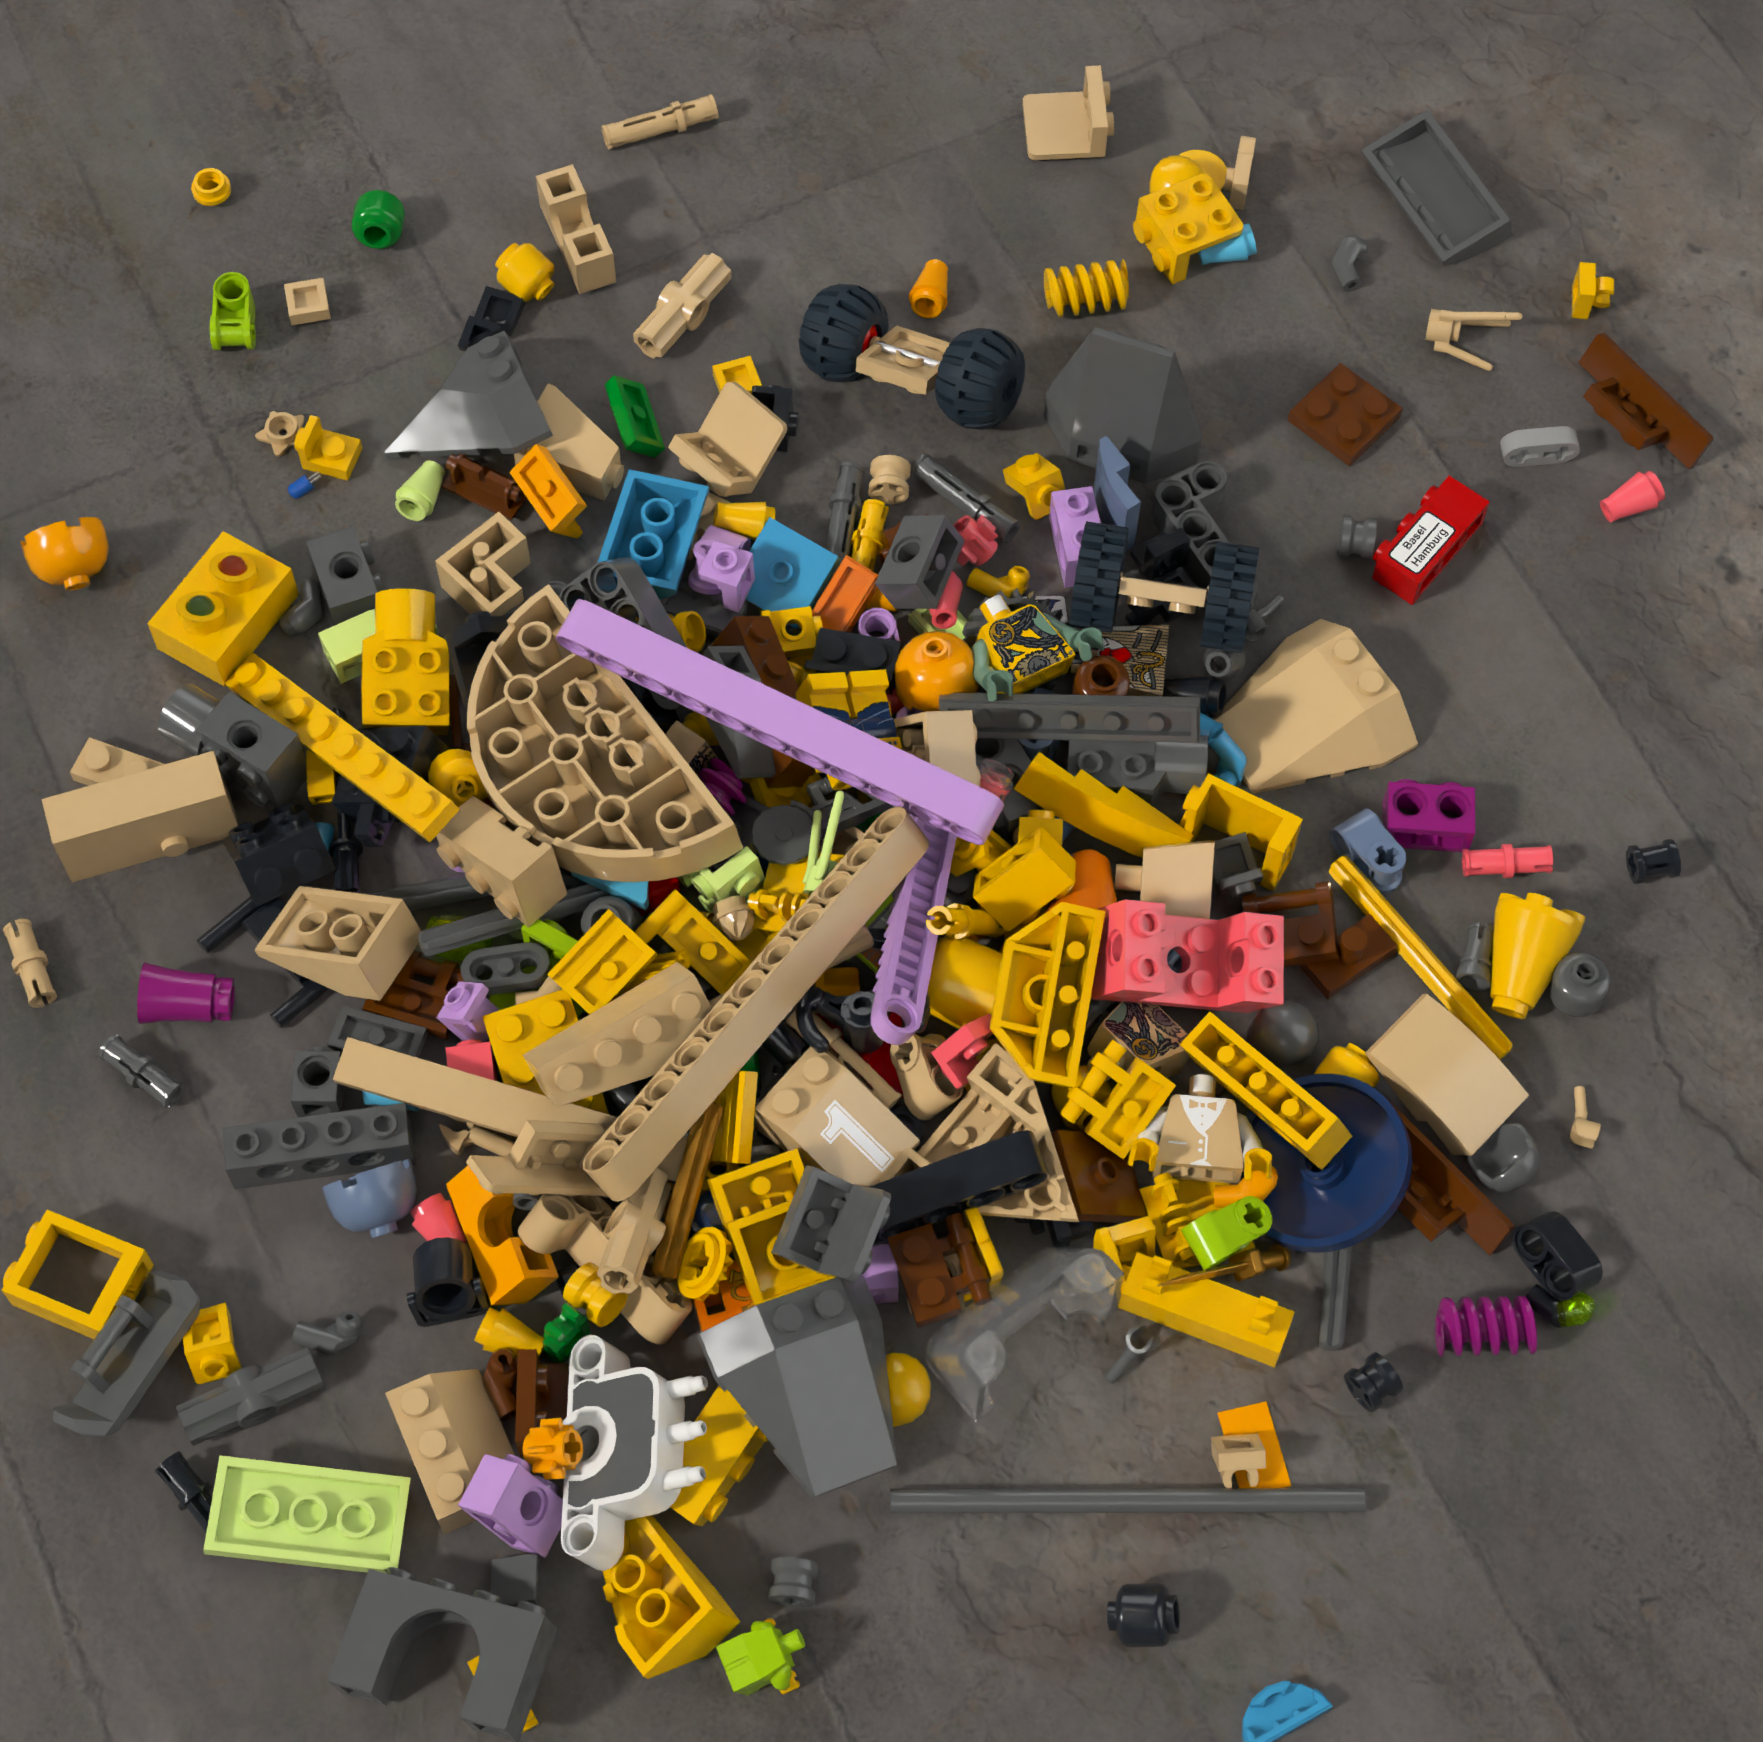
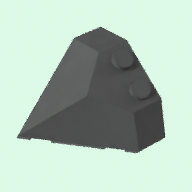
(478, 407)

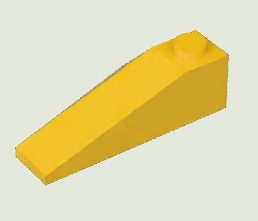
(663, 1602)

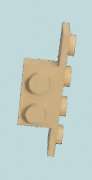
(542, 1161)

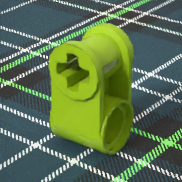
(232, 319)
(1227, 1231)

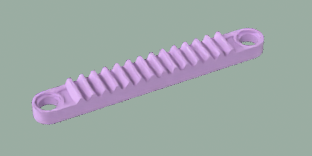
(908, 942)

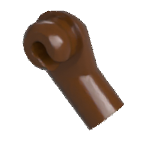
(499, 1381)

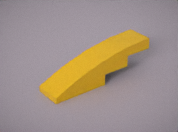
(1097, 810)

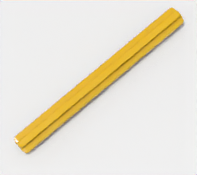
(1419, 956)

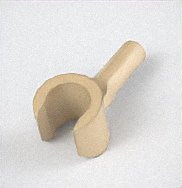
(1583, 1131)

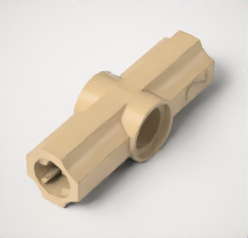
(682, 305)
(634, 1234)

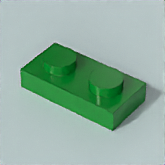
(634, 416)

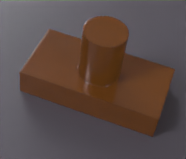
(1360, 950)

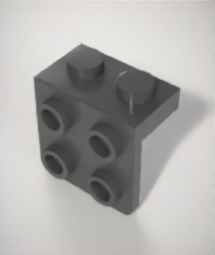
(832, 1225)

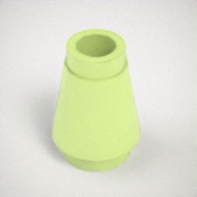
(419, 493)

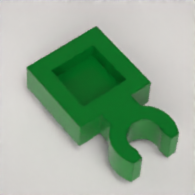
(564, 1333)

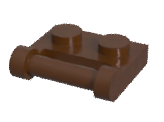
(1305, 937)

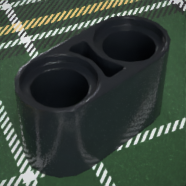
(1557, 1255)

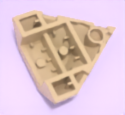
(998, 1105)

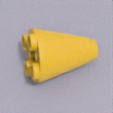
(1527, 947)

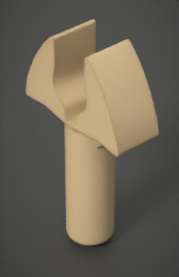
(476, 1135)

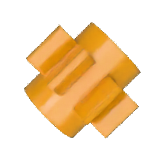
(553, 1448)

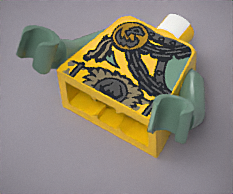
(1025, 648)

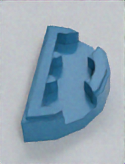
(1281, 1710)

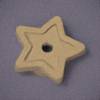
(274, 425)

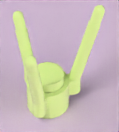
(820, 867)

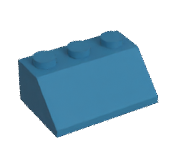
(655, 527)

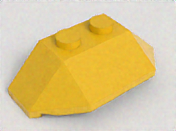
(1047, 992)

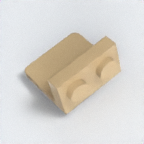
(1069, 122)
(732, 442)

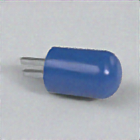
(302, 485)

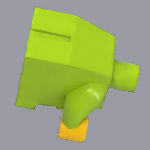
(761, 1658)

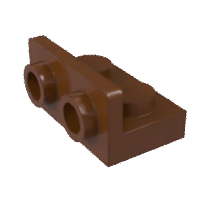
(540, 1393)

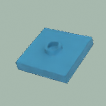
(788, 569)

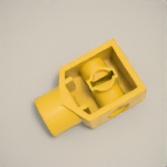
(405, 664)

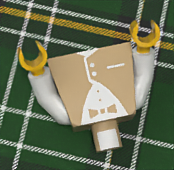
(1201, 1138)

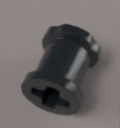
(1653, 861)

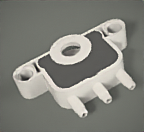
(629, 1451)

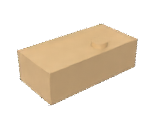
(140, 816)

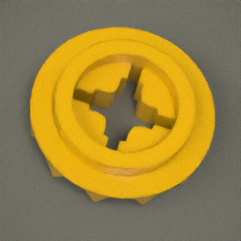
(704, 1247)

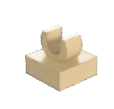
(1238, 1453)

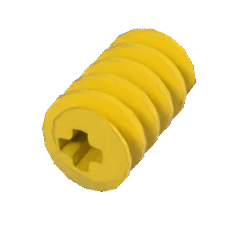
(1086, 287)

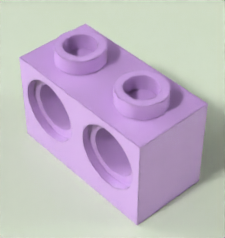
(1067, 519)

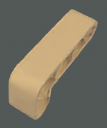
(578, 1227)

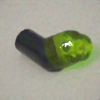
(1561, 1313)

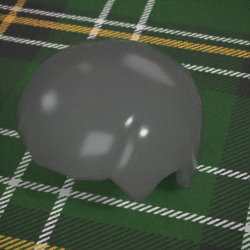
(1284, 1033)
(1506, 1159)

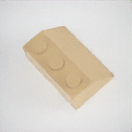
(447, 1432)

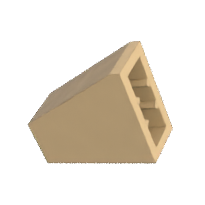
(579, 446)

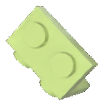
(735, 878)

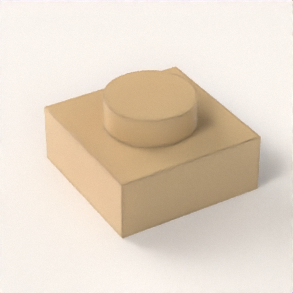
(307, 301)

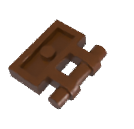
(417, 1001)
(925, 1274)

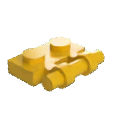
(1128, 1106)

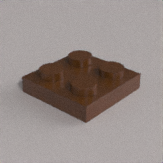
(1345, 414)

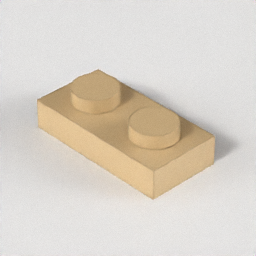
(106, 762)

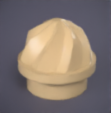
(733, 917)

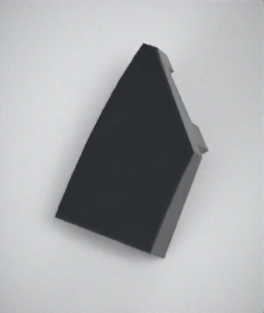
(495, 313)

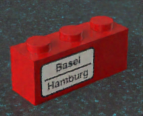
(1429, 539)

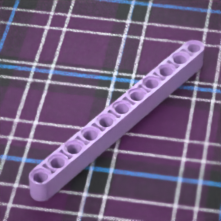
(780, 722)

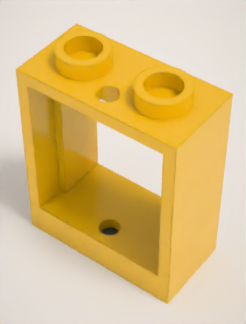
(125, 1279)

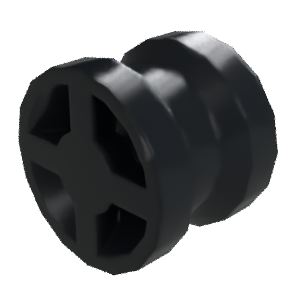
(1373, 1382)

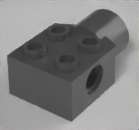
(248, 744)
(1141, 766)

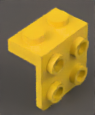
(1183, 222)

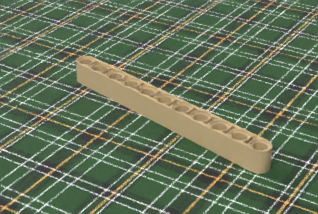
(755, 1005)

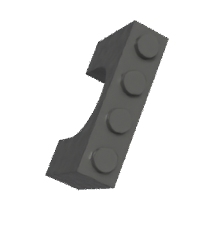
(398, 1610)

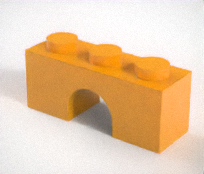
(505, 1263)

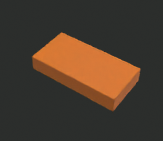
(846, 596)

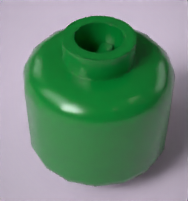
(378, 219)

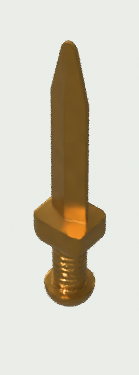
(1242, 1265)

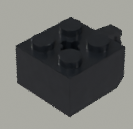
(410, 745)

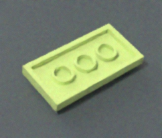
(306, 1515)

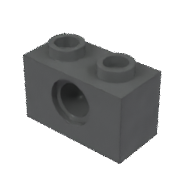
(339, 556)
(920, 562)

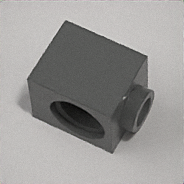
(321, 1099)

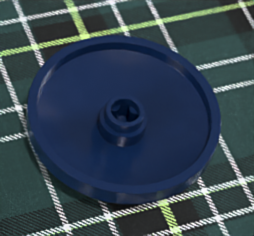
(1358, 1186)

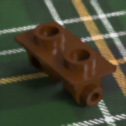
(483, 486)

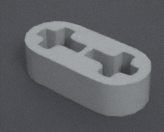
(1540, 446)

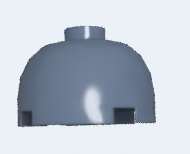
(373, 1198)

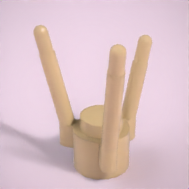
(1446, 326)

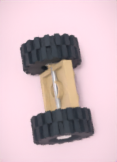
(1101, 581)

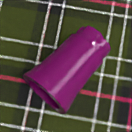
(183, 996)

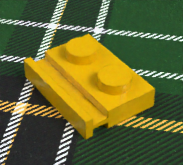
(602, 963)

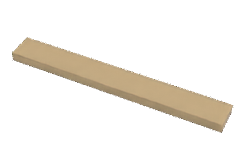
(464, 1094)

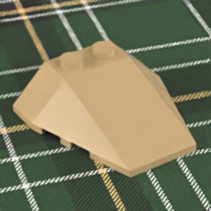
(1317, 711)

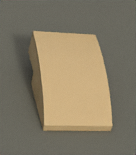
(1446, 1076)

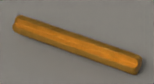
(687, 1193)

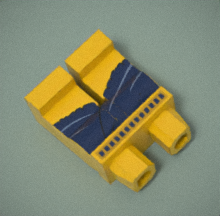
(855, 700)

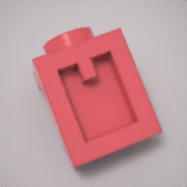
(959, 1051)

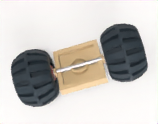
(973, 375)

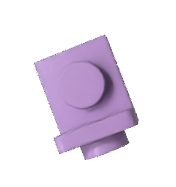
(732, 572)
(464, 1011)

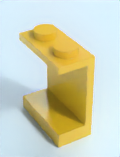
(1238, 812)

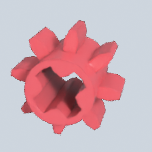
(979, 540)

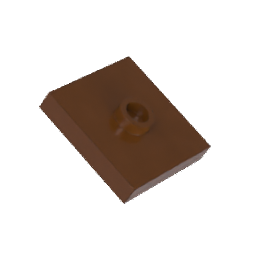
(1098, 1179)

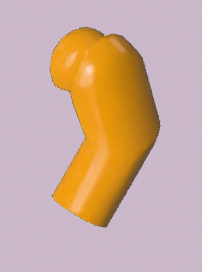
(1257, 1187)

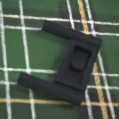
(257, 922)

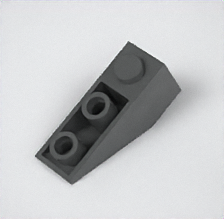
(744, 754)

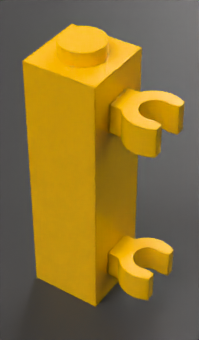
(1205, 1309)

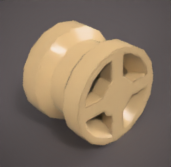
(889, 479)

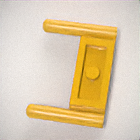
(706, 946)

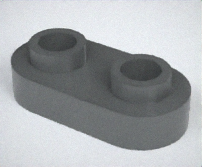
(507, 966)

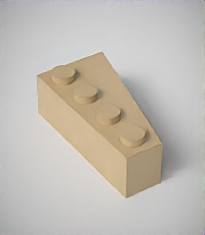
(622, 1039)

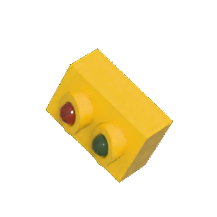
(223, 608)

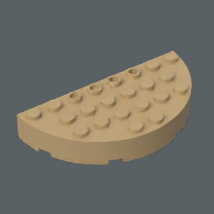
(585, 761)

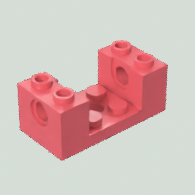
(1225, 962)

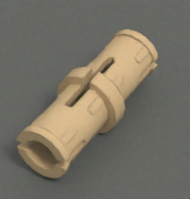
(29, 963)

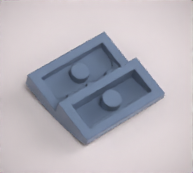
(1113, 497)

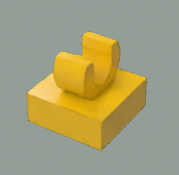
(1589, 290)

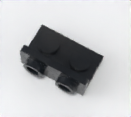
(853, 652)

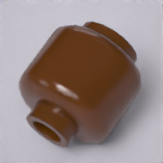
(1101, 677)

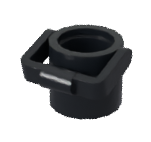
(445, 1284)

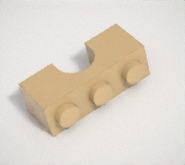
(578, 239)

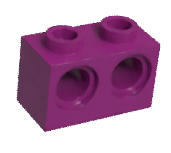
(1429, 826)

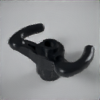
(849, 1013)

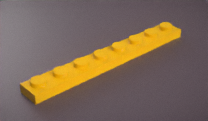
(344, 748)

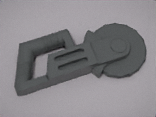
(785, 831)

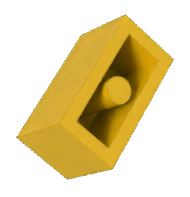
(1025, 879)

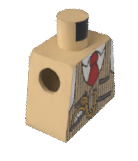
(1141, 652)

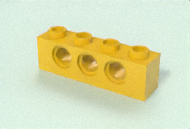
(1266, 1090)

